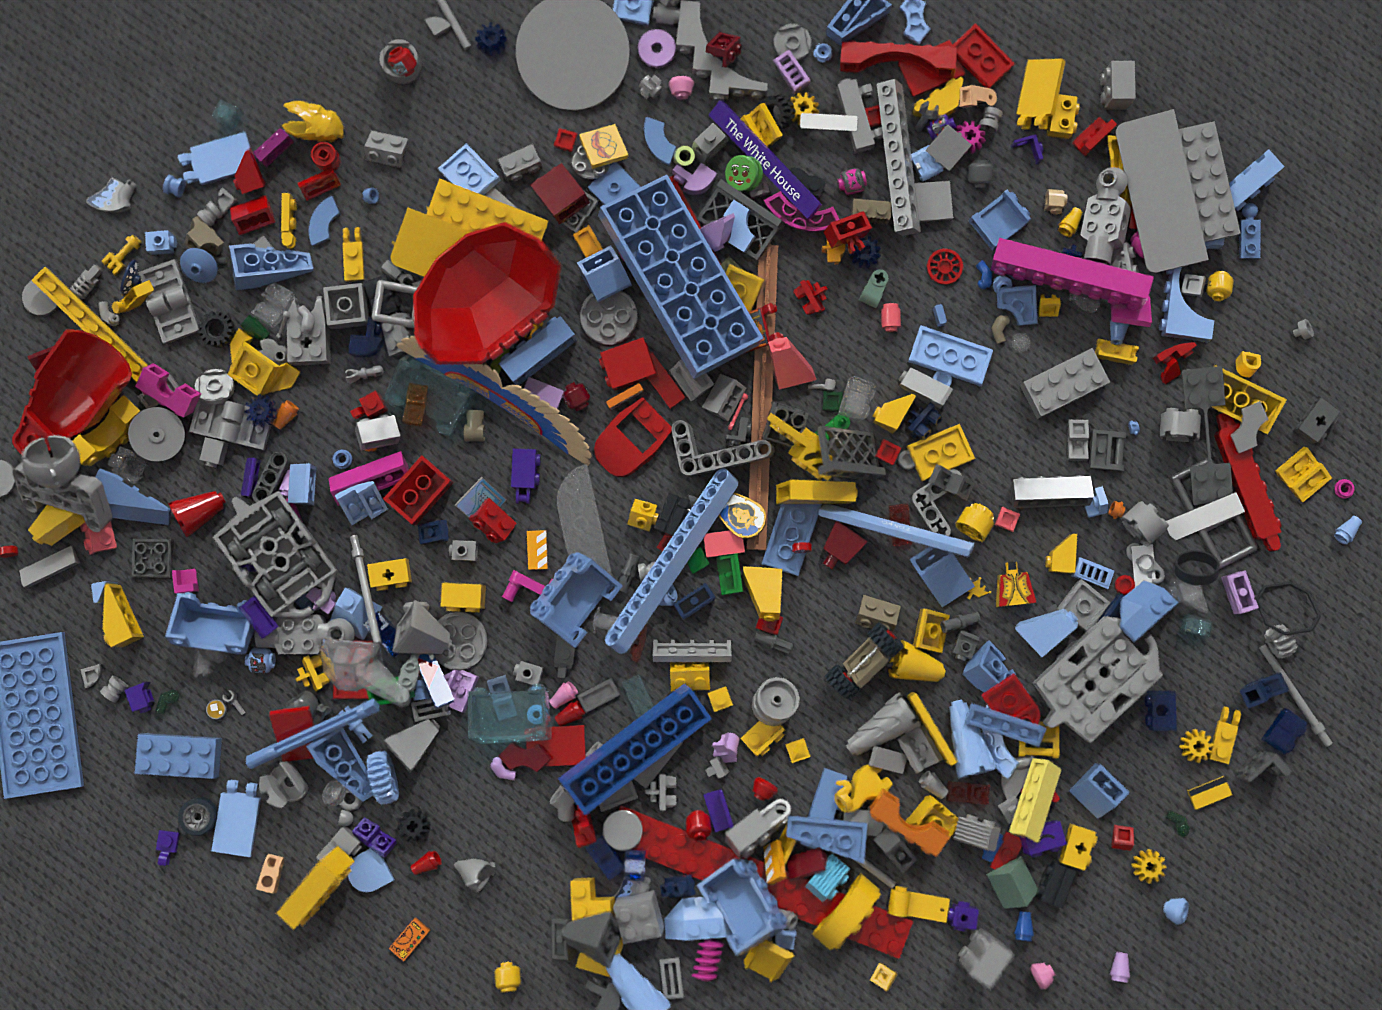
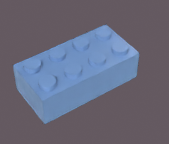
(538, 351)
(178, 755)

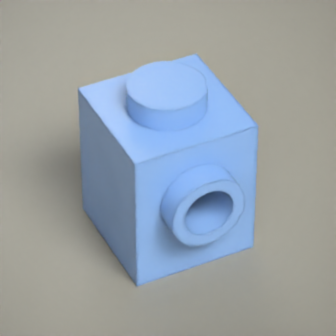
(160, 242)

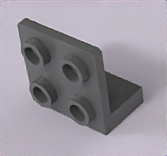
(1262, 761)

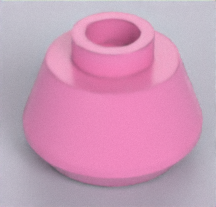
(681, 87)
(1042, 974)

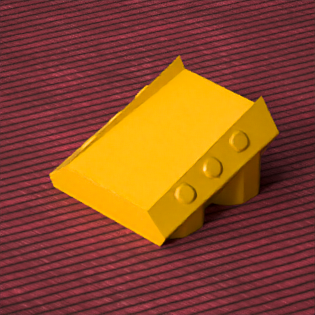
(933, 810)
(768, 960)

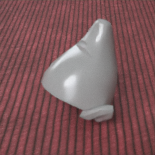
(475, 872)

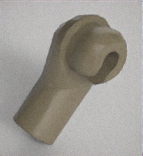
(998, 327)

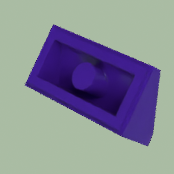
(250, 476)

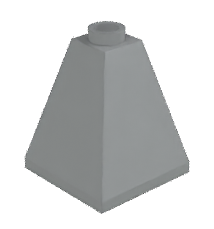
(420, 633)
(412, 742)

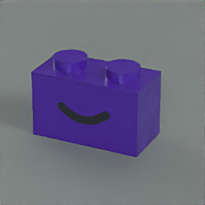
(1050, 839)

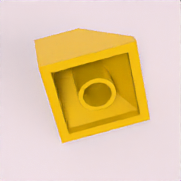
(892, 413)

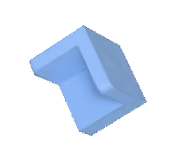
(785, 939)

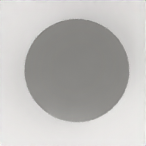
(610, 319)
(467, 638)

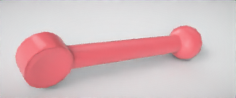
(744, 397)

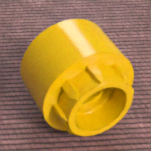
(975, 522)

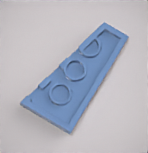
(837, 836)

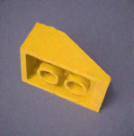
(118, 618)

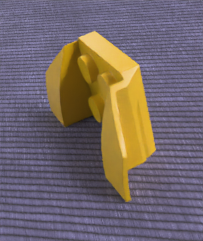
(256, 370)

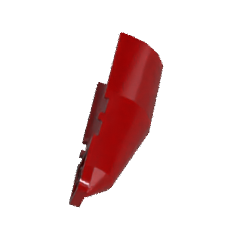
(72, 388)

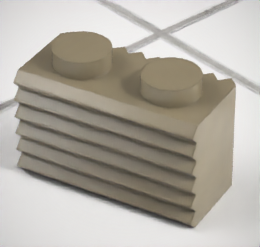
(875, 210)

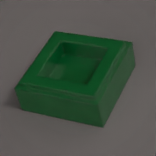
(832, 400)

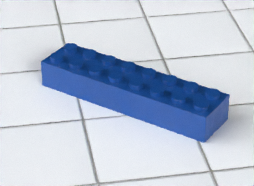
(635, 748)

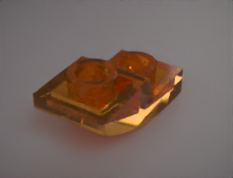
(415, 404)

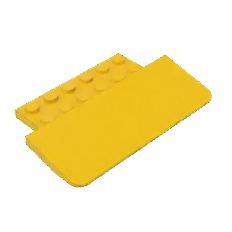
(450, 216)

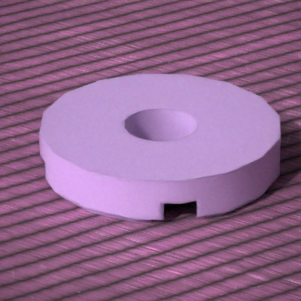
(656, 59)

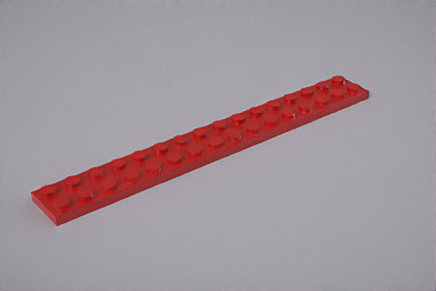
(700, 859)

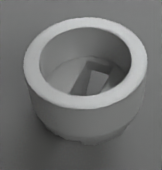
(345, 819)

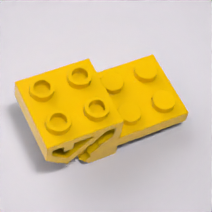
(806, 446)

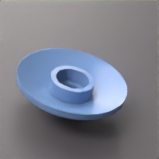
(203, 261)

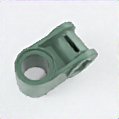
(873, 291)

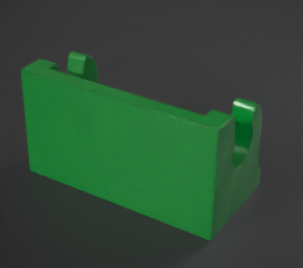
(729, 574)

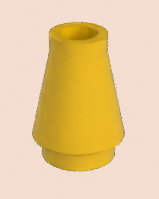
(1070, 223)

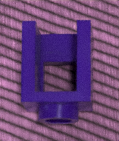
(140, 697)

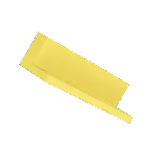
(1035, 799)

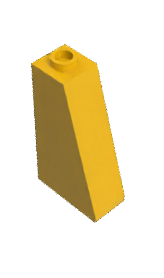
(816, 492)

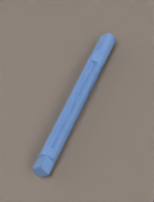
(308, 735)

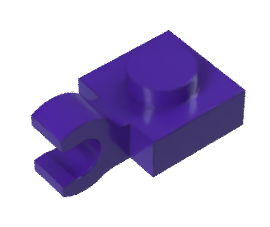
(167, 843)

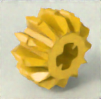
(803, 101)
(1193, 739)
(1152, 858)

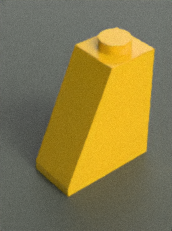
(54, 525)
(765, 590)

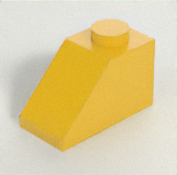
(1063, 556)

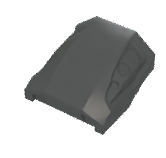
(792, 416)

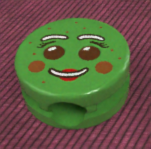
(744, 173)

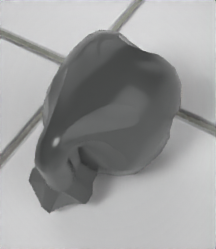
(307, 698)

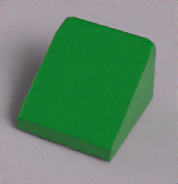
(697, 561)

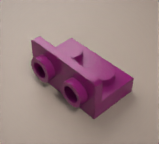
(273, 147)

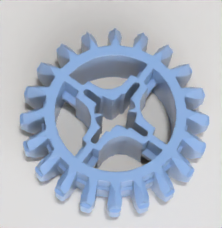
(382, 777)

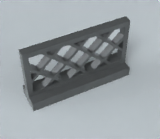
(755, 210)
(850, 468)

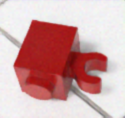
(371, 406)

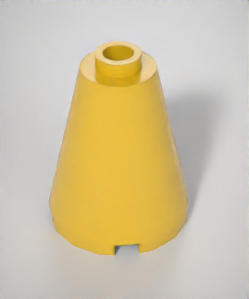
(915, 664)

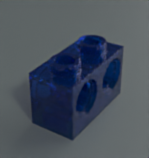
(606, 857)

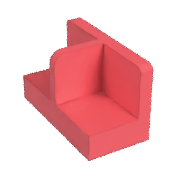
(723, 544)

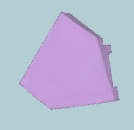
(459, 684)

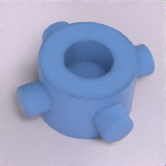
(1133, 427)

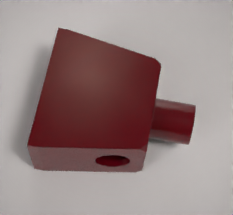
(841, 545)

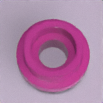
(1350, 488)

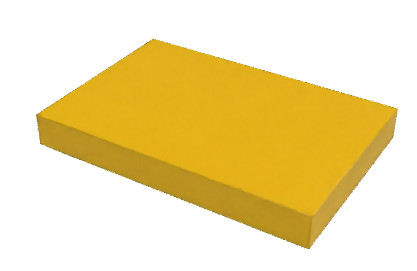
(944, 448)

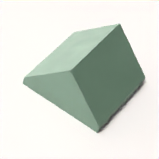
(1013, 884)

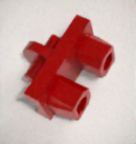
(807, 289)

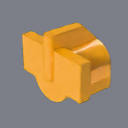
(835, 254)

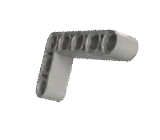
(716, 456)

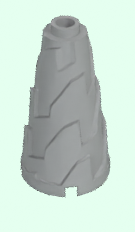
(888, 723)

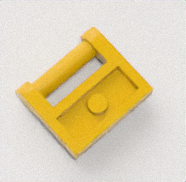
(1051, 736)

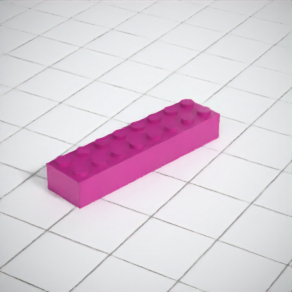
(1071, 274)

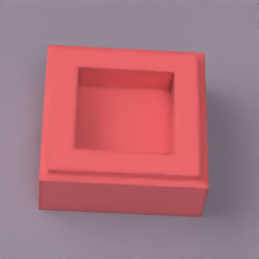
(1007, 519)

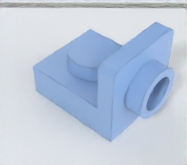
(1099, 503)

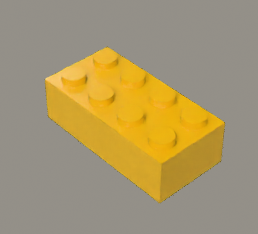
(316, 888)

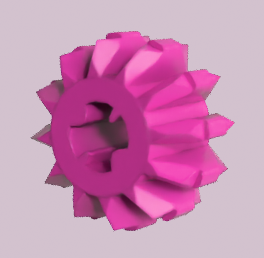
(977, 136)

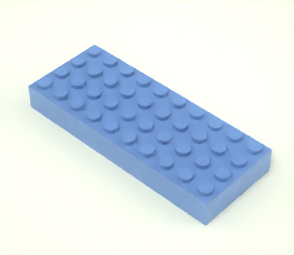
(680, 276)

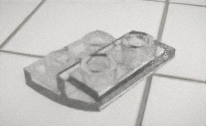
(276, 302)

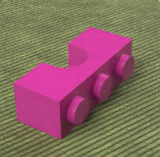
(154, 384)

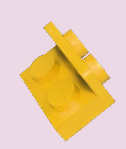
(761, 736)

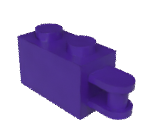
(525, 472)

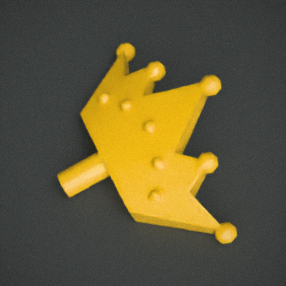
(977, 590)

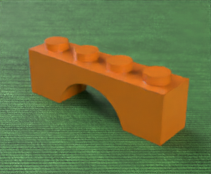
(929, 836)

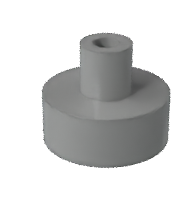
(1304, 329)

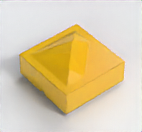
(797, 750)
(883, 976)

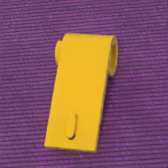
(907, 903)

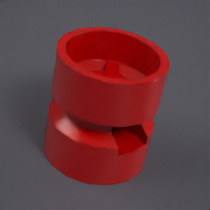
(325, 156)

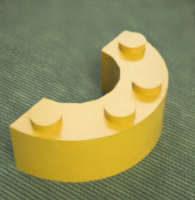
(108, 435)
(848, 913)

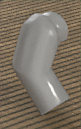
(106, 316)
(308, 320)

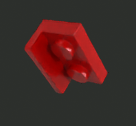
(1093, 135)
(583, 828)

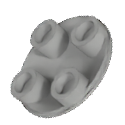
(583, 168)

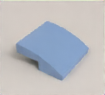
(361, 501)

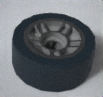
(188, 814)

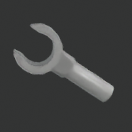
(829, 385)
(235, 703)

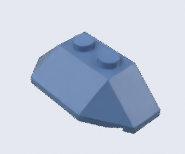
(1144, 608)

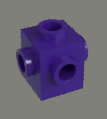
(968, 921)

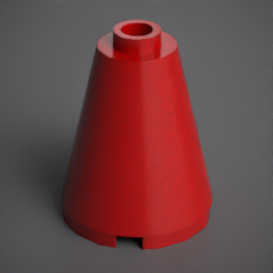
(196, 510)

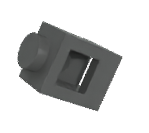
(965, 637)

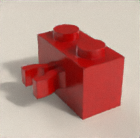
(848, 231)

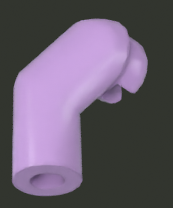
(500, 771)

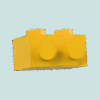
(1062, 123)

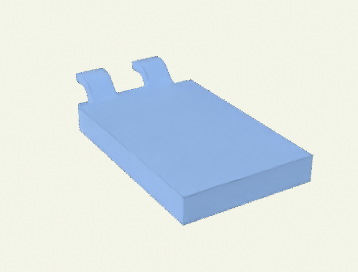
(215, 159)
(236, 820)

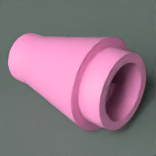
(563, 695)

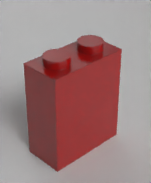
(627, 364)

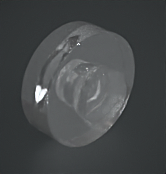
(334, 793)

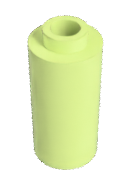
(689, 156)

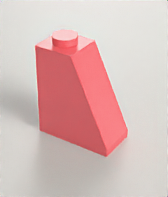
(789, 364)

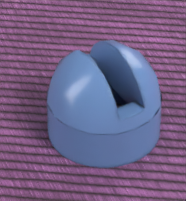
(373, 192)

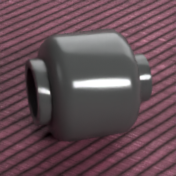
(980, 173)

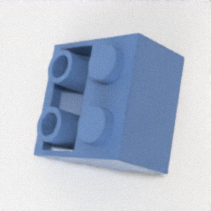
(604, 273)
(1098, 791)

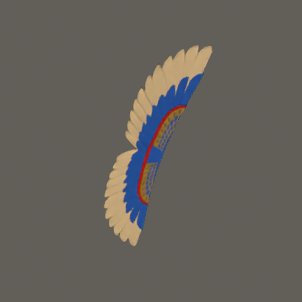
(512, 398)

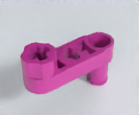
(518, 580)

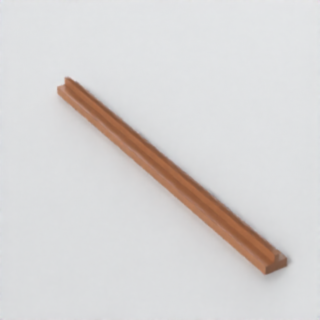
(763, 392)

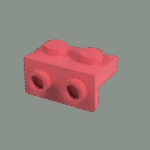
(100, 540)

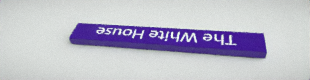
(771, 165)

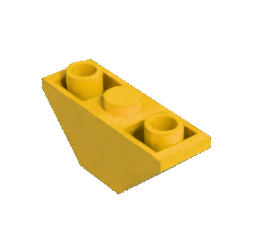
(946, 98)

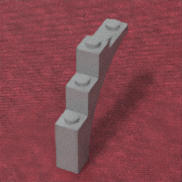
(723, 80)

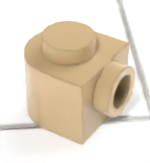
(1055, 201)

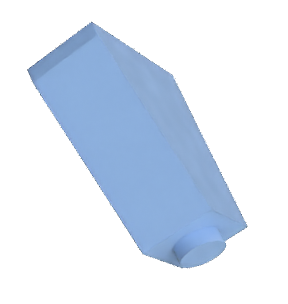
(1047, 630)

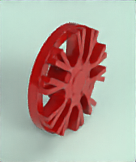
(944, 266)

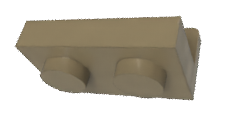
(875, 611)

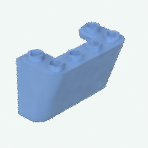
(573, 596)
(208, 626)
(744, 904)

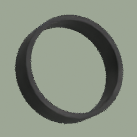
(1196, 555)

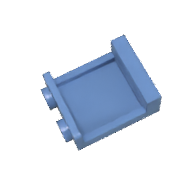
(1000, 219)

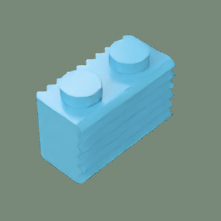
(825, 882)

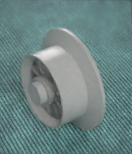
(156, 434)

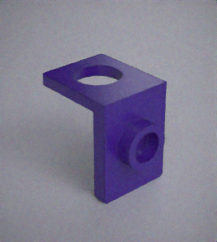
(1037, 148)

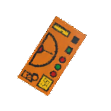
(409, 939)

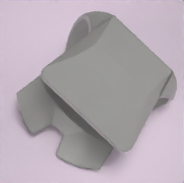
(276, 788)

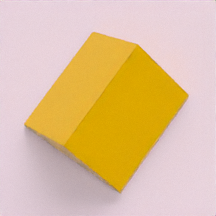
(928, 630)

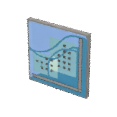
(476, 495)

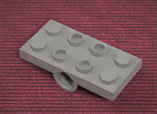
(170, 302)
(229, 423)

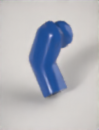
(986, 278)

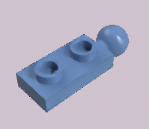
(1250, 233)

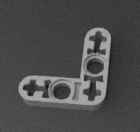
(929, 498)

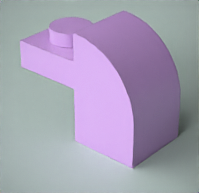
(696, 183)

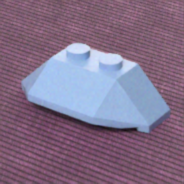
(695, 920)

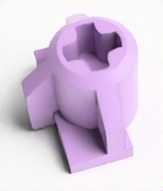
(315, 593)
(727, 747)

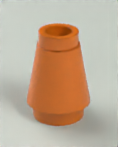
(285, 414)

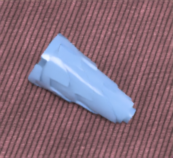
(968, 744)
(635, 990)

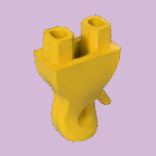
(865, 786)

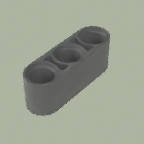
(272, 468)

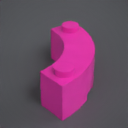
(794, 218)

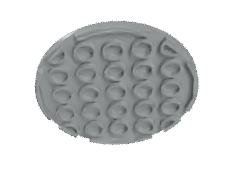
(572, 52)

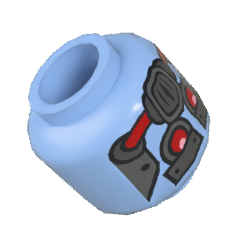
(260, 660)

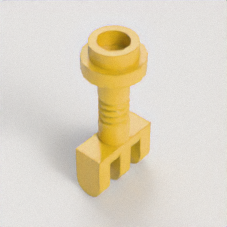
(133, 242)

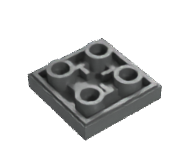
(152, 558)

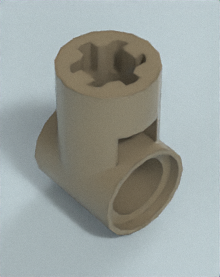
(474, 428)

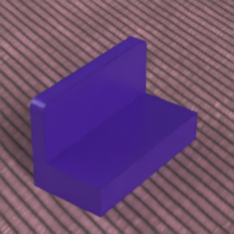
(718, 810)

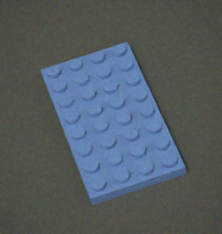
(37, 717)

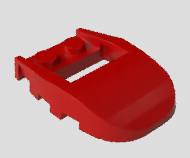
(618, 453)

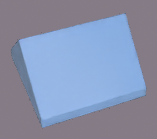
(302, 484)

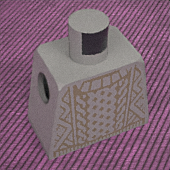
(709, 143)

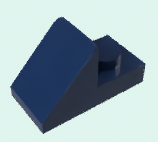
(433, 532)

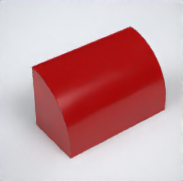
(252, 215)

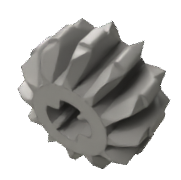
(1279, 644)

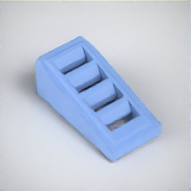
(1079, 564)

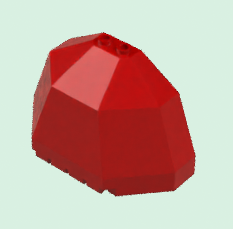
(484, 295)

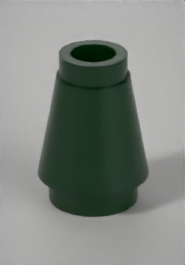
(253, 327)

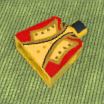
(1014, 587)

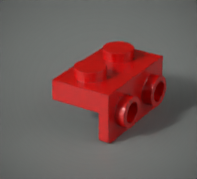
(492, 521)

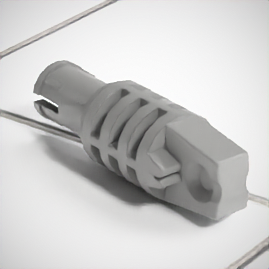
(86, 282)

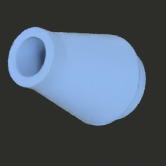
(1348, 530)

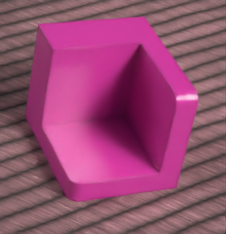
(185, 581)

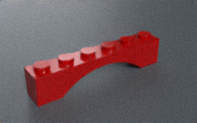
(936, 60)

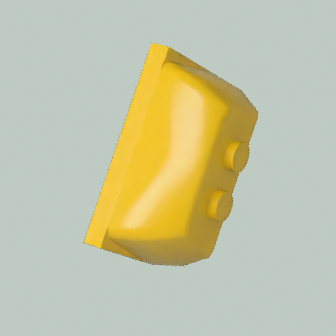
(1242, 393)

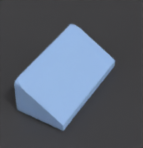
(98, 591)

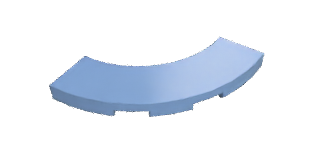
(1003, 760)

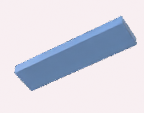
(1005, 725)

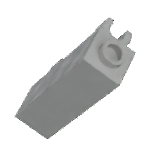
(852, 105)

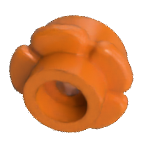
(1118, 510)

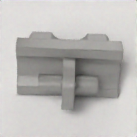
(664, 782)

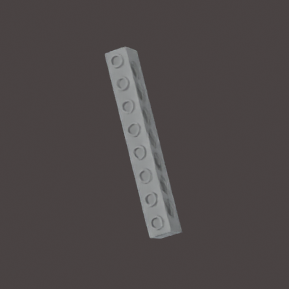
(898, 157)

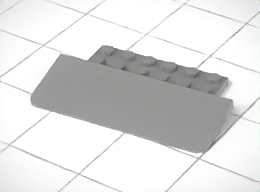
(1176, 189)

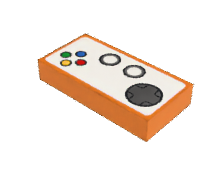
(625, 396)

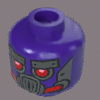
(939, 124)

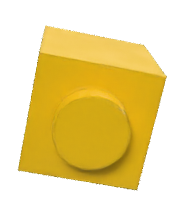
(720, 698)

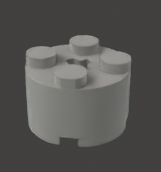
(384, 55)
(1180, 425)
(1144, 523)

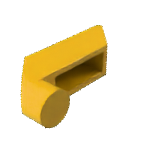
(133, 298)

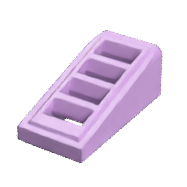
(797, 68)

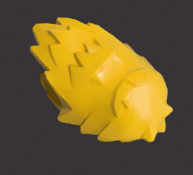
(317, 124)

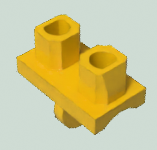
(310, 664)

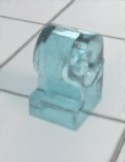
(1195, 625)

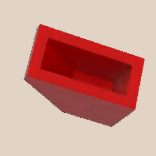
(248, 174)

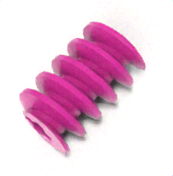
(708, 959)

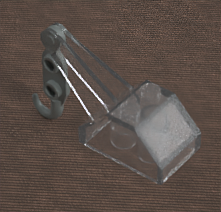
(360, 665)

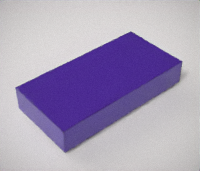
(258, 617)

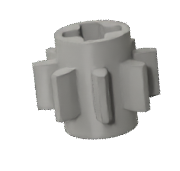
(650, 86)

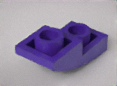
(373, 837)

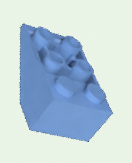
(942, 574)

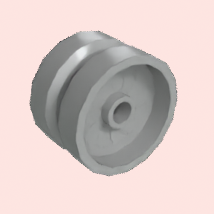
(775, 701)

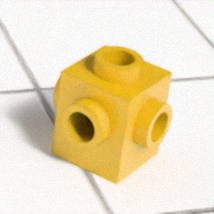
(643, 515)

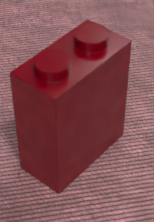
(560, 193)

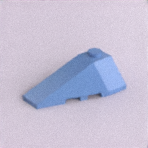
(129, 503)
(340, 759)

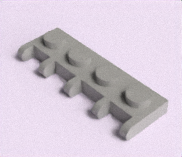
(691, 652)

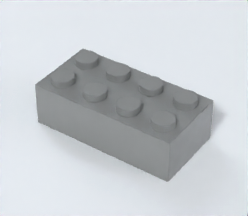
(1064, 383)
(984, 957)

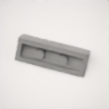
(48, 567)

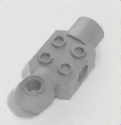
(1106, 217)
(304, 634)

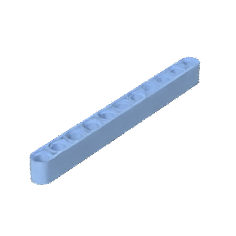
(671, 561)

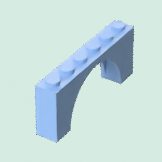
(1178, 318)

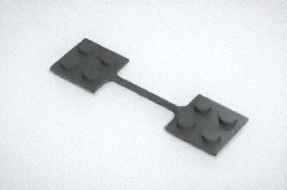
(1202, 390)

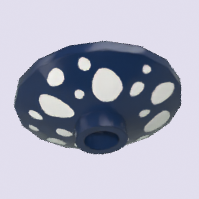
(130, 278)

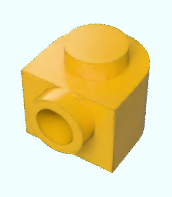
(1247, 363)

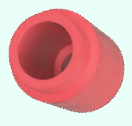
(891, 317)

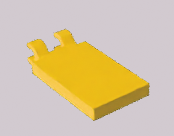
(1040, 92)

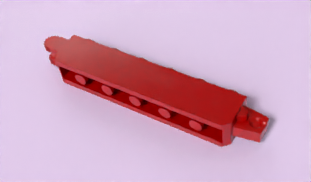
(1248, 486)

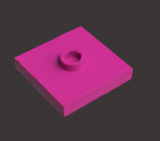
(1140, 317)

